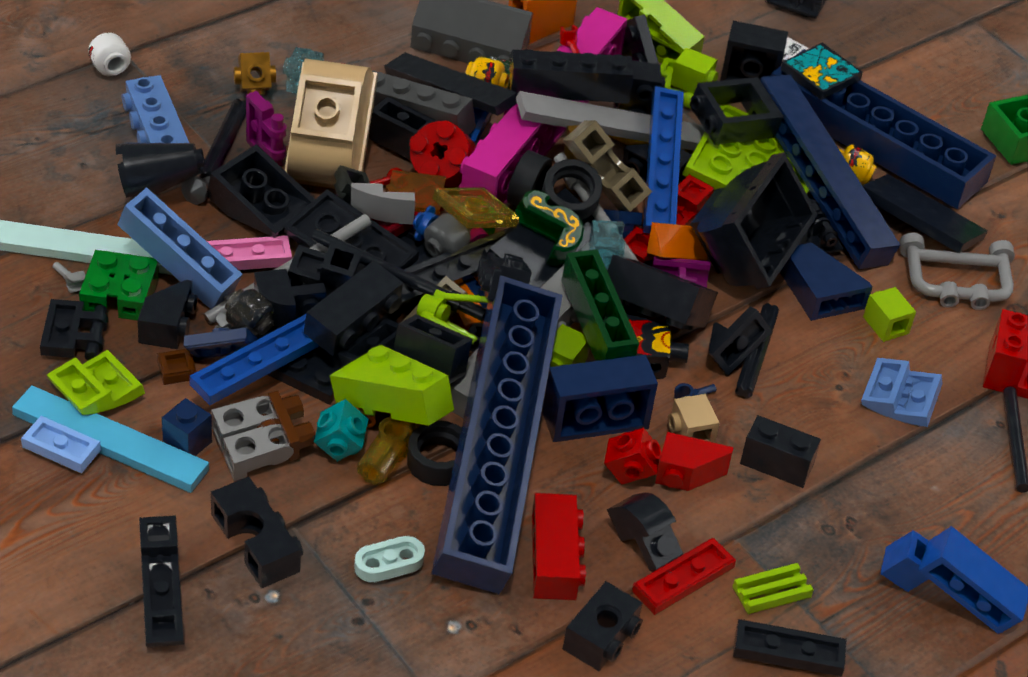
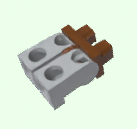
(260, 432)

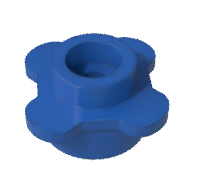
(422, 220)

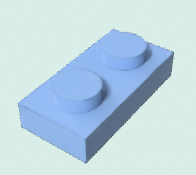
(61, 444)

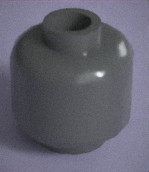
(445, 235)

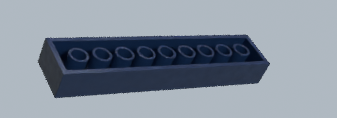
(498, 437)

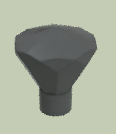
(195, 189)

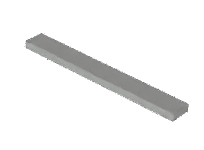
(613, 121)

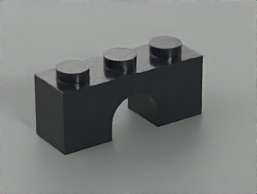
(246, 509)

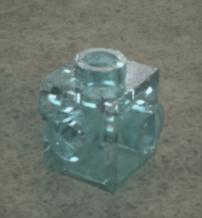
(293, 65)

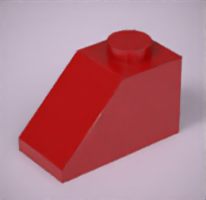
(691, 462)

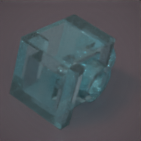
(607, 238)

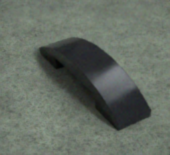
(161, 581)

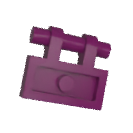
(265, 127)

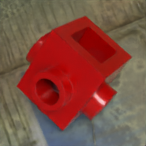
(632, 456)

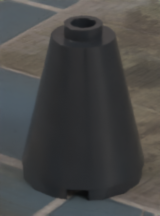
(157, 165)

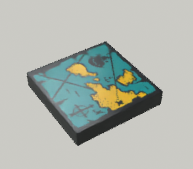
(821, 71)

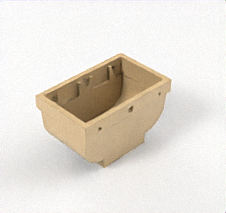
(330, 121)

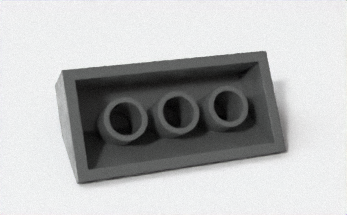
(470, 29)

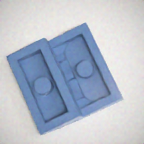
(901, 392)

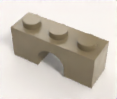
(619, 182)

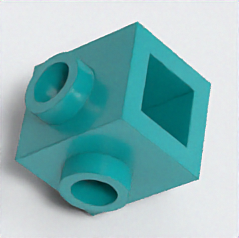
(341, 430)

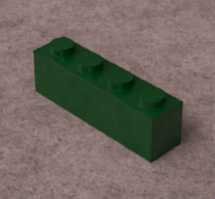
(598, 306)

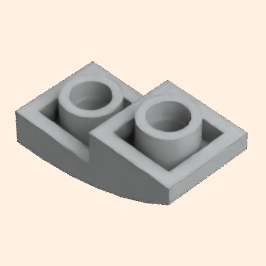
(383, 206)

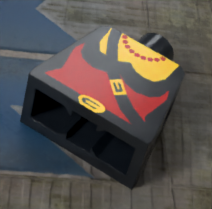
(656, 344)

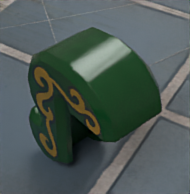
(552, 222)

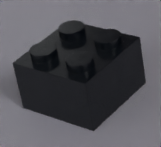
(753, 51)

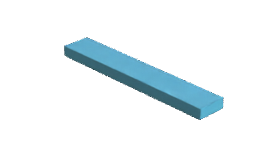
(117, 440)

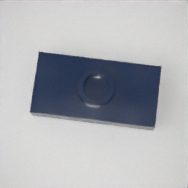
(218, 342)

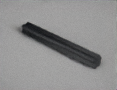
(224, 137)
(753, 363)

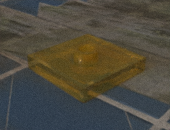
(475, 207)

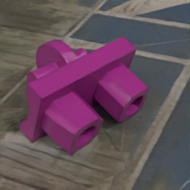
(689, 269)

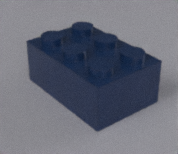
(599, 398)

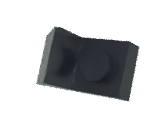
(734, 344)

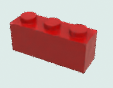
(557, 547)

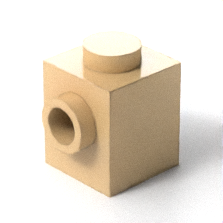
(694, 418)

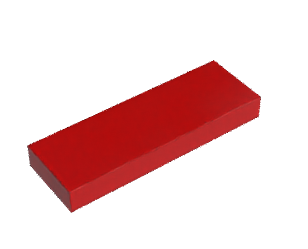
(683, 575)

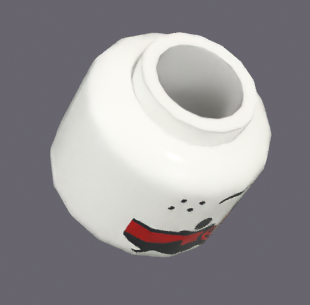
(109, 54)

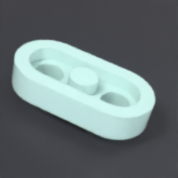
(388, 560)

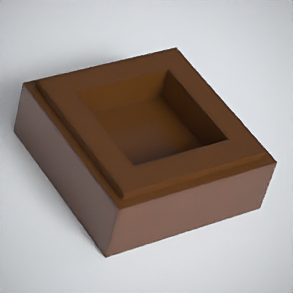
(175, 366)

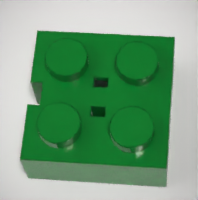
(130, 292)

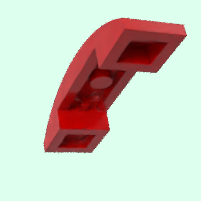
(691, 198)

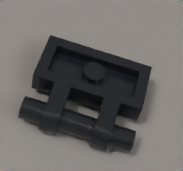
(63, 328)

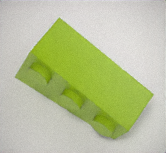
(667, 27)
(394, 385)

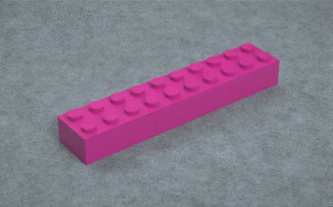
(499, 153)

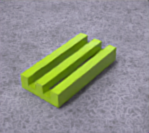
(770, 583)

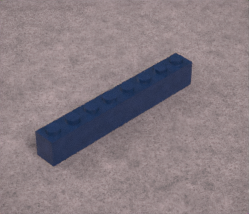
(830, 177)

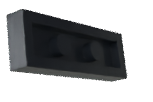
(790, 647)

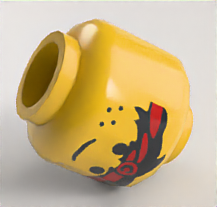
(488, 70)
(860, 162)

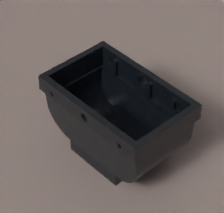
(755, 223)

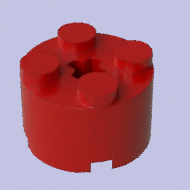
(430, 144)

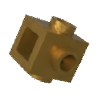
(255, 62)

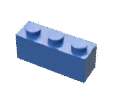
(975, 580)

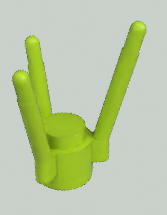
(436, 310)

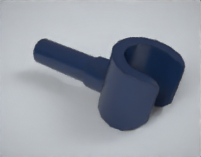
(685, 389)

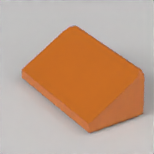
(675, 242)

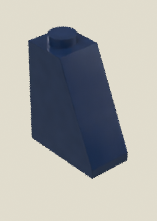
(824, 283)

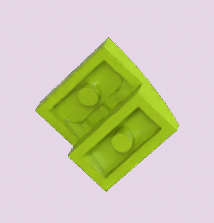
(97, 384)

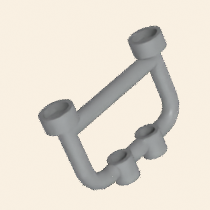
(1000, 255)

